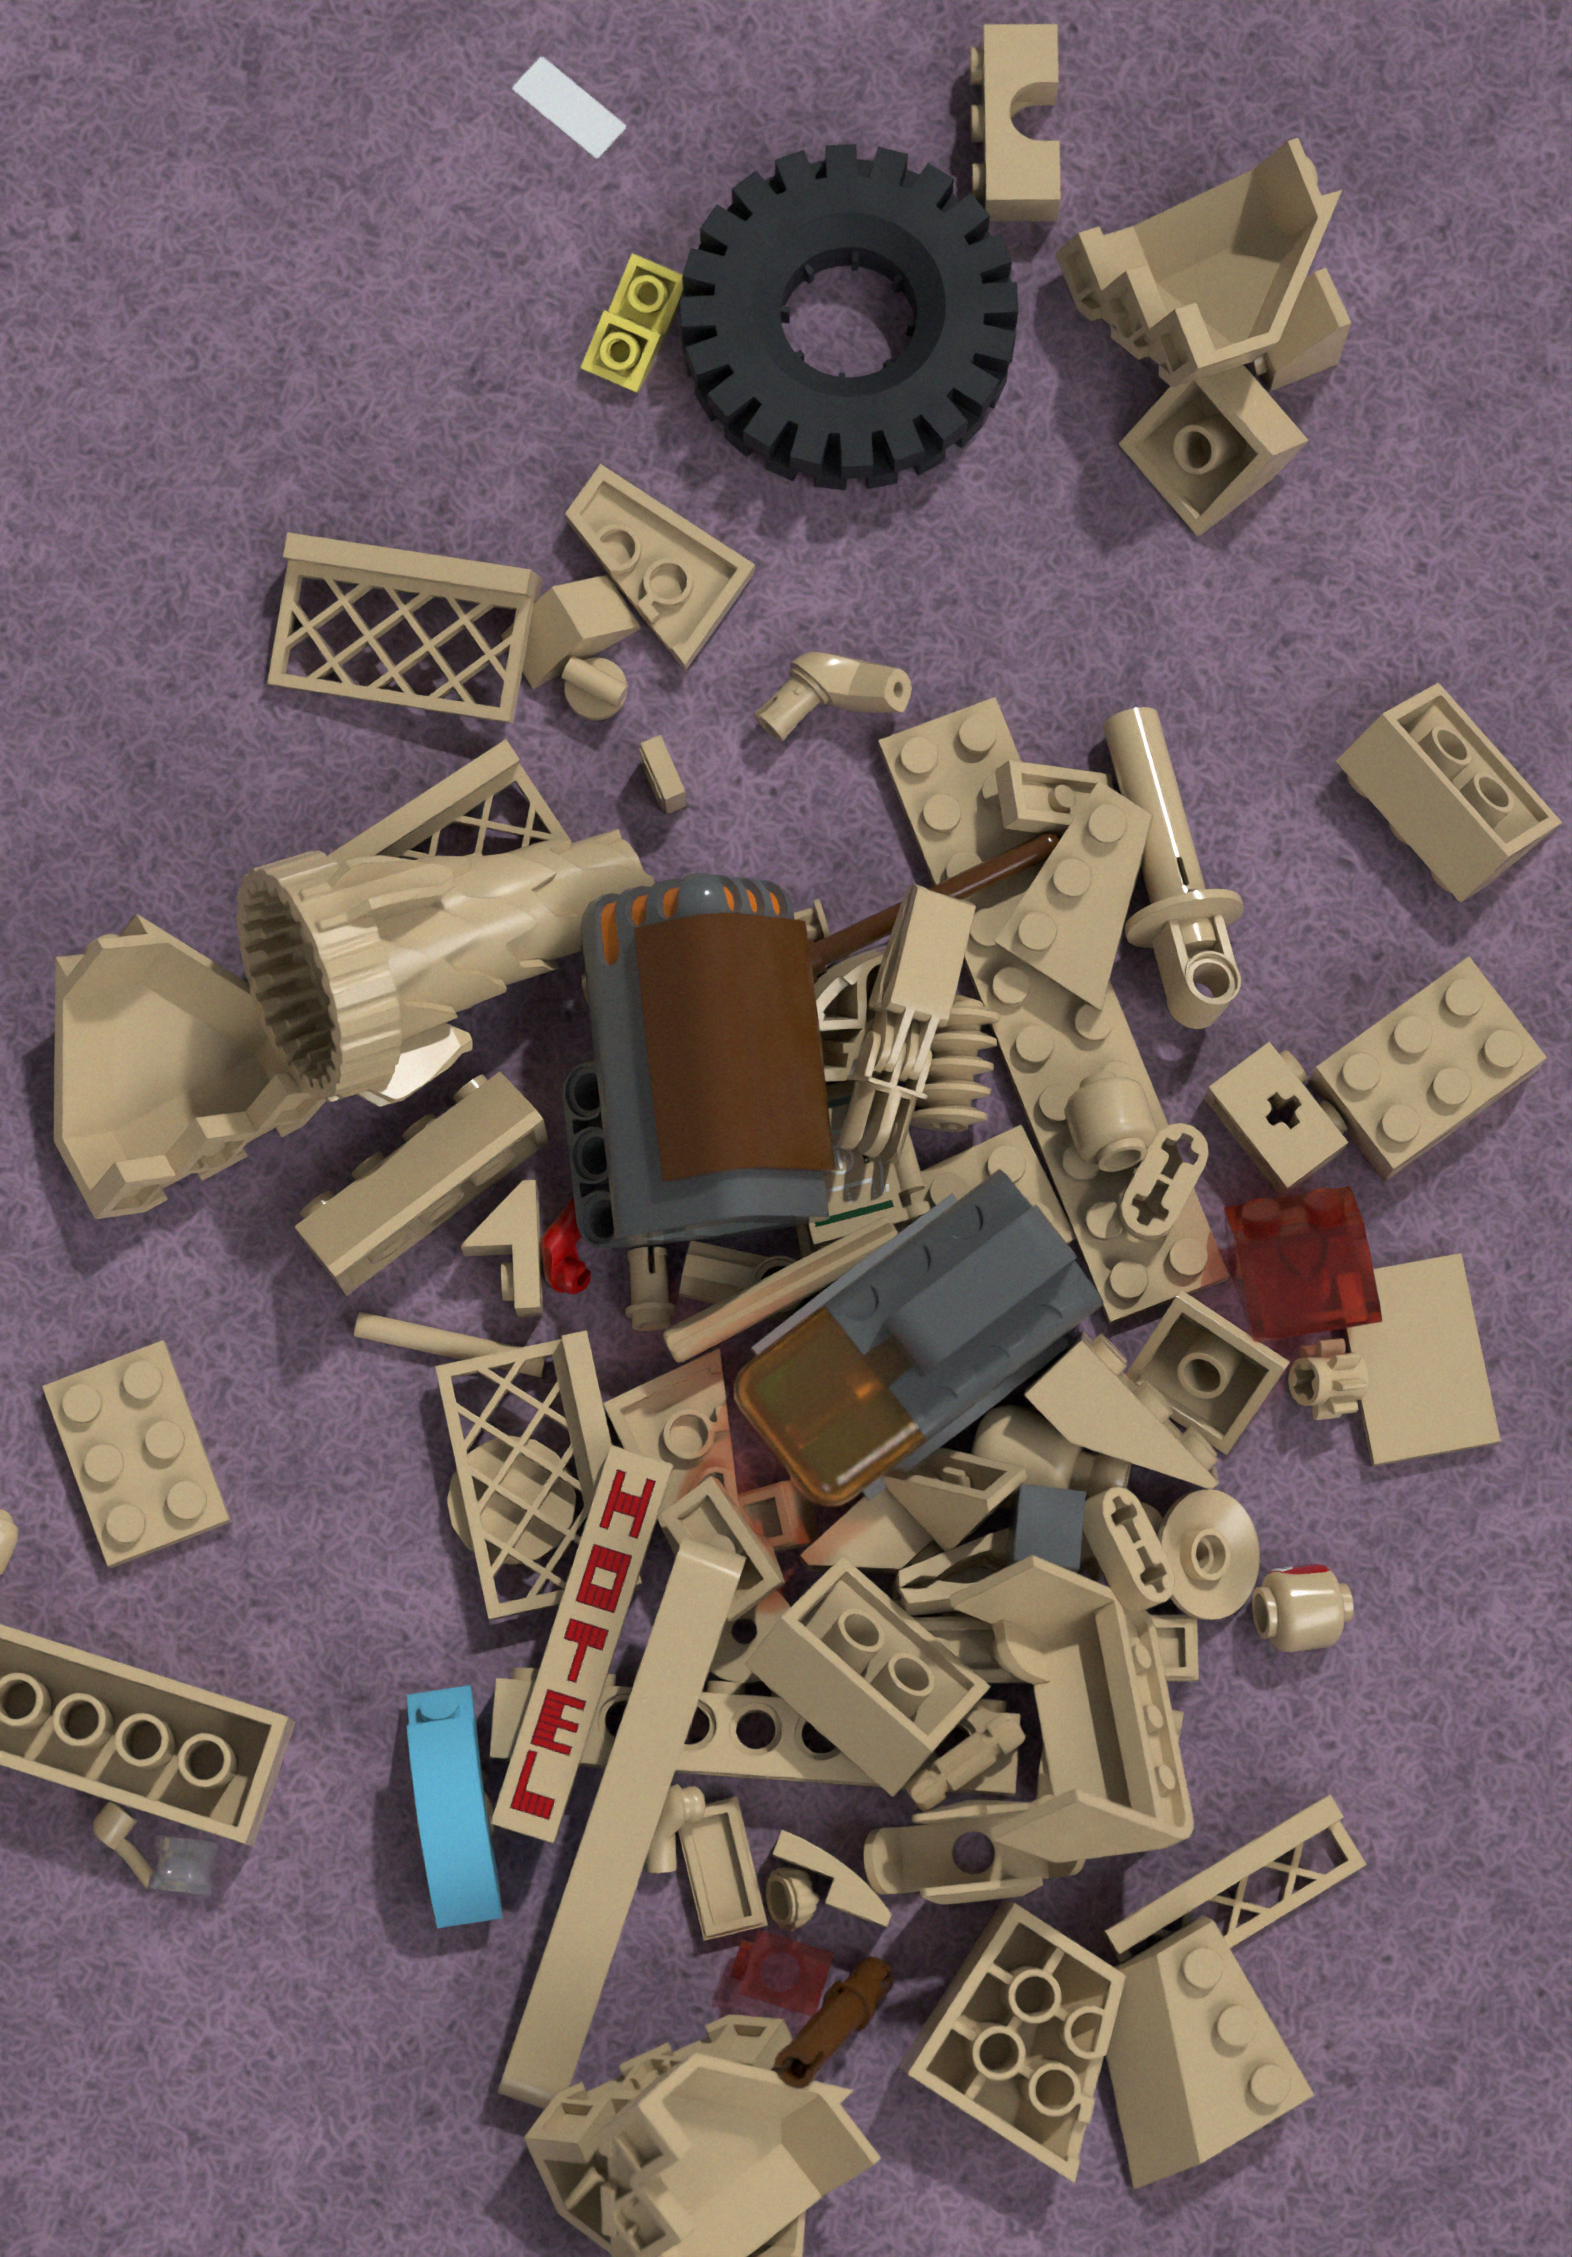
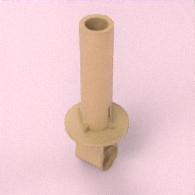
(1184, 918)

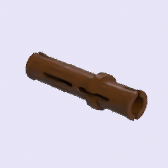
(843, 2010)

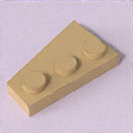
(659, 561)
(1081, 897)
(682, 1423)

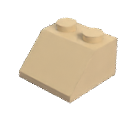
(1213, 444)

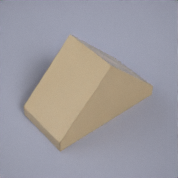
(575, 622)
(954, 1492)

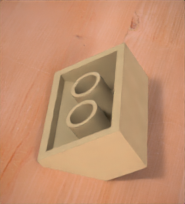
(1447, 791)
(866, 1675)

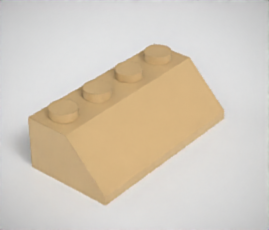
(422, 1181)

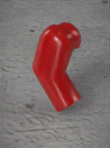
(560, 1254)

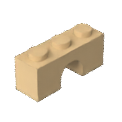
(1015, 71)

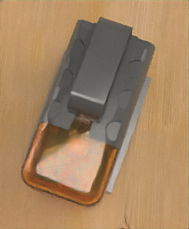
(913, 1343)

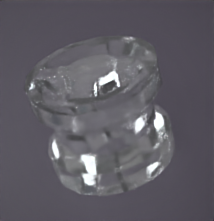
(184, 1865)

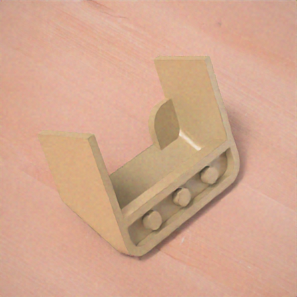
(1098, 1709)

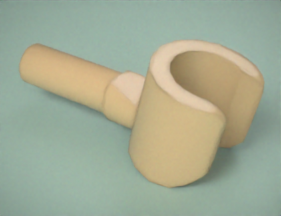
(111, 1828)

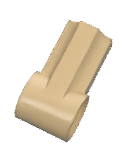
(719, 1272)

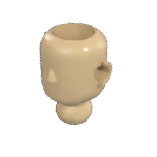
(1031, 1441)

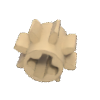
(1328, 1379)

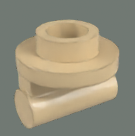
(594, 687)

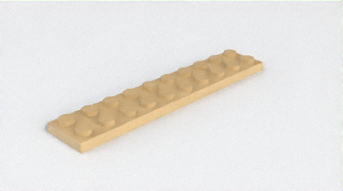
(1044, 1030)

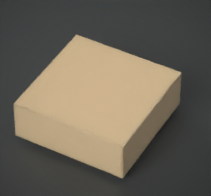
(662, 775)

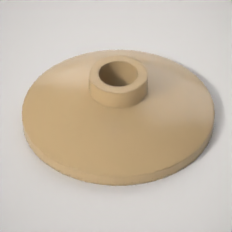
(1210, 1553)

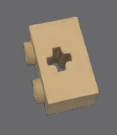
(1280, 1153)

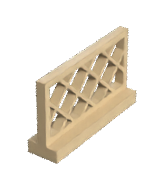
(409, 573)
(449, 803)
(589, 1445)

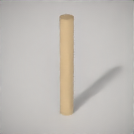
(435, 1341)

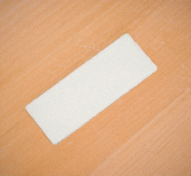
(569, 107)

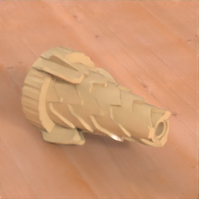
(381, 952)

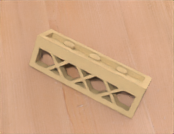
(1236, 1869)

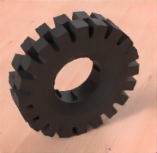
(854, 217)

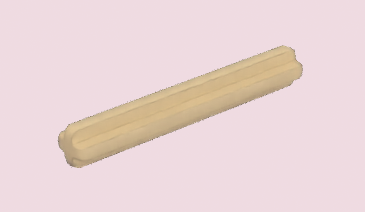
(775, 1292)

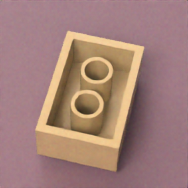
(1427, 1068)

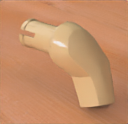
(835, 682)

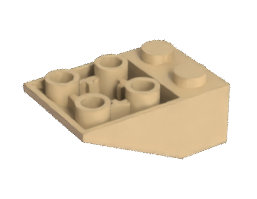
(1106, 1412)

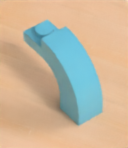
(452, 1807)

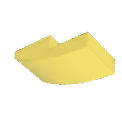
(635, 323)

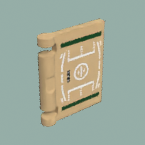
(862, 1185)

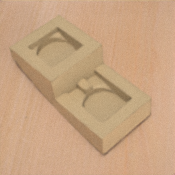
(847, 1891)

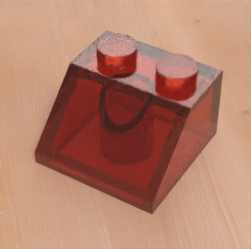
(1301, 1264)

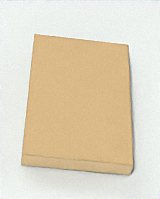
(1423, 1365)

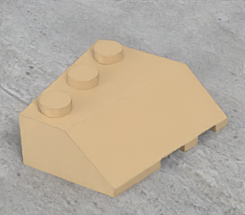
(1022, 2036)
(1193, 2055)

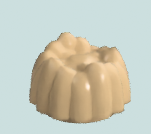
(790, 1897)

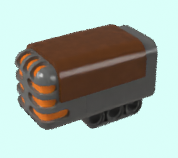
(704, 1067)

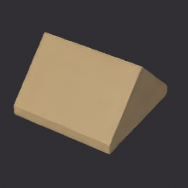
(1207, 1371)

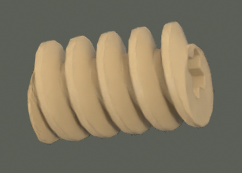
(953, 1069)

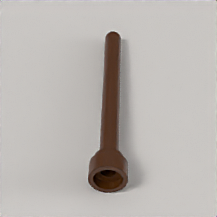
(959, 887)

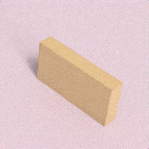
(722, 1871)

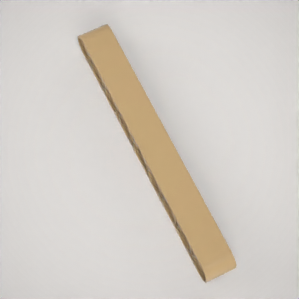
(622, 1822)

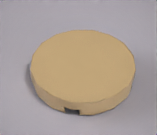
(502, 1516)

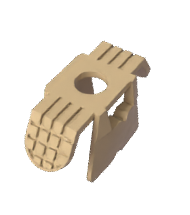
(923, 1861)

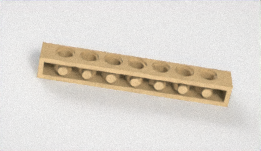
(722, 1752)

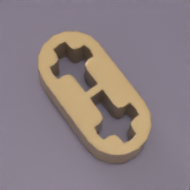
(1150, 1174)
(1128, 1549)

